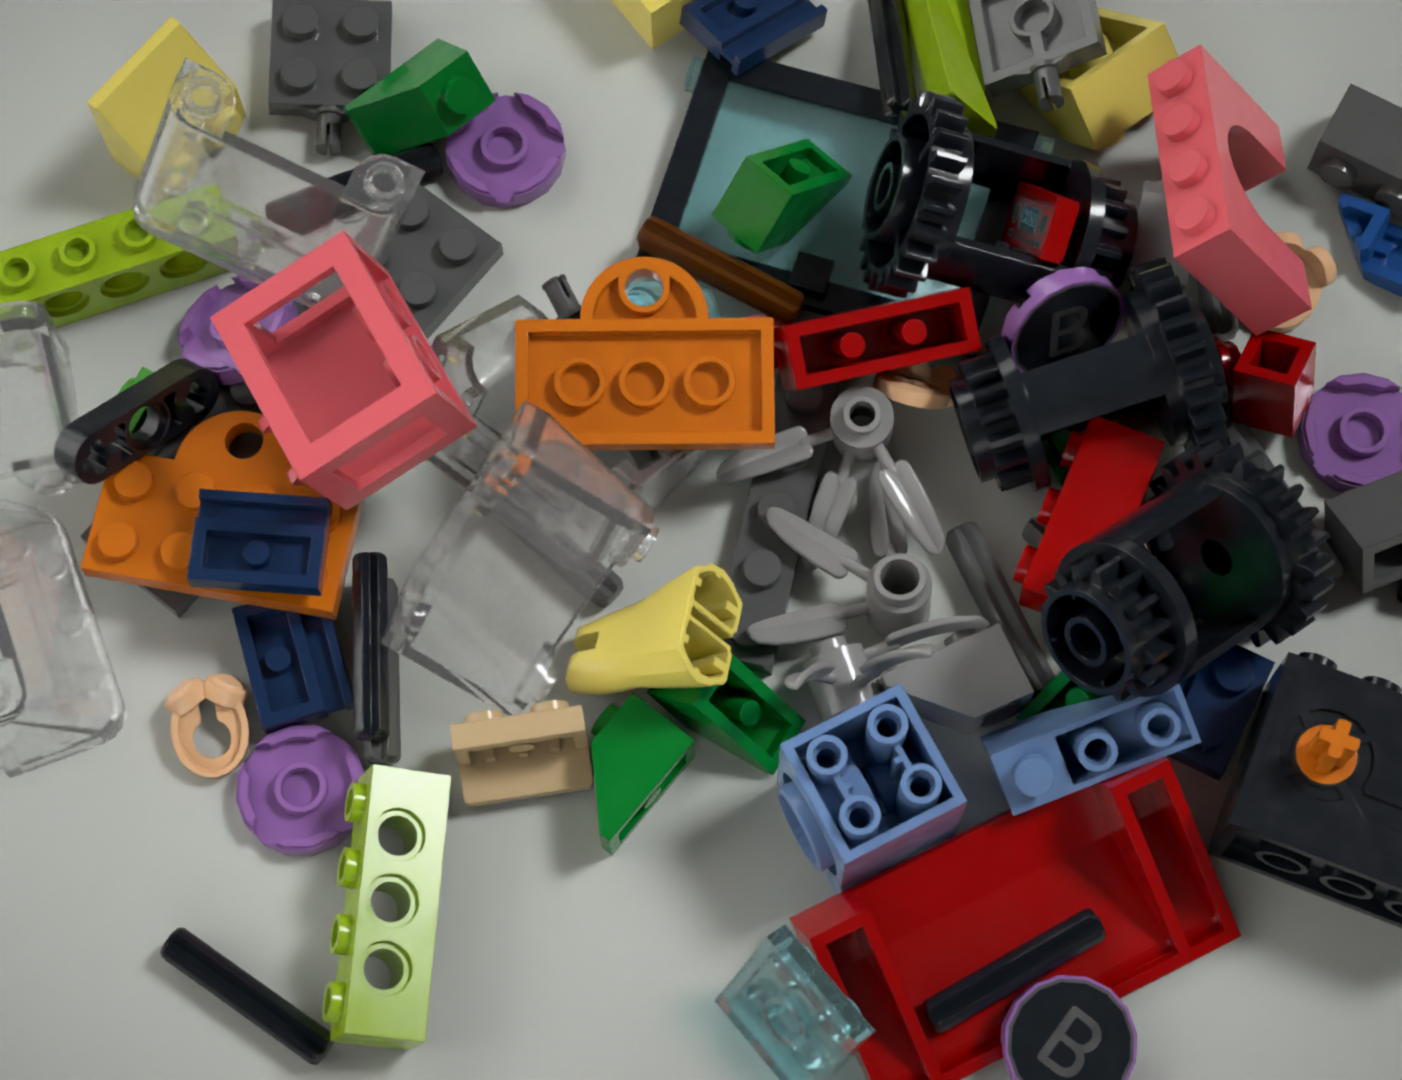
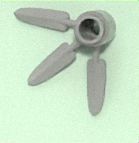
(855, 444)
(896, 585)
(845, 673)

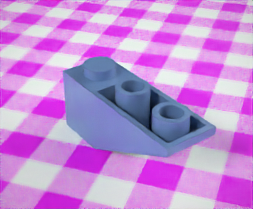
(1085, 745)

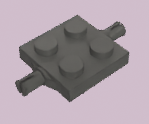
(1034, 43)
(326, 59)

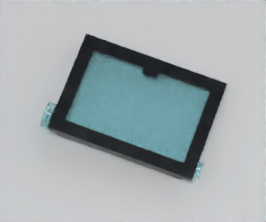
(846, 120)

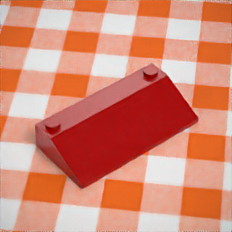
(954, 908)

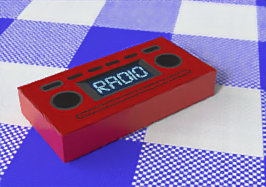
(1040, 222)

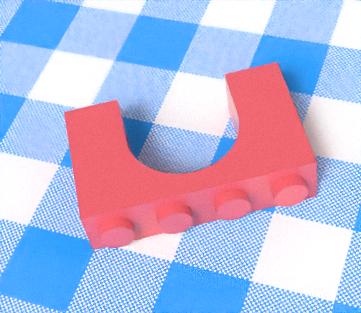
(1210, 153)

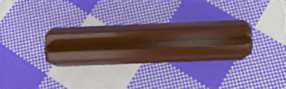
(721, 270)

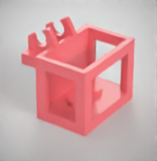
(347, 380)

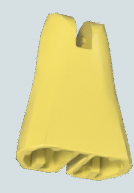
(662, 639)

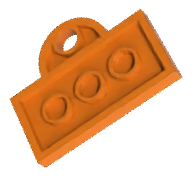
(652, 371)
(151, 508)

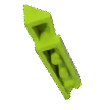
(948, 57)

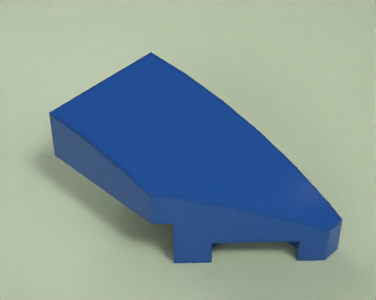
(1373, 241)

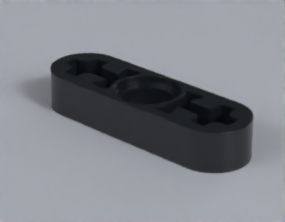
(100, 439)

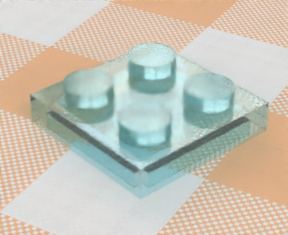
(793, 1011)

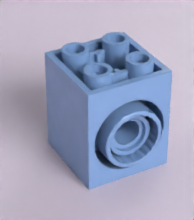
(867, 790)

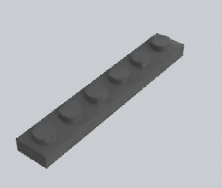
(762, 562)

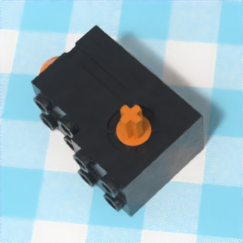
(1321, 788)

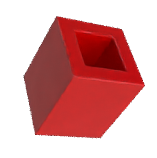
(1273, 382)

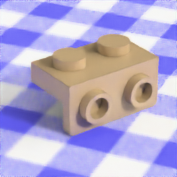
(522, 753)

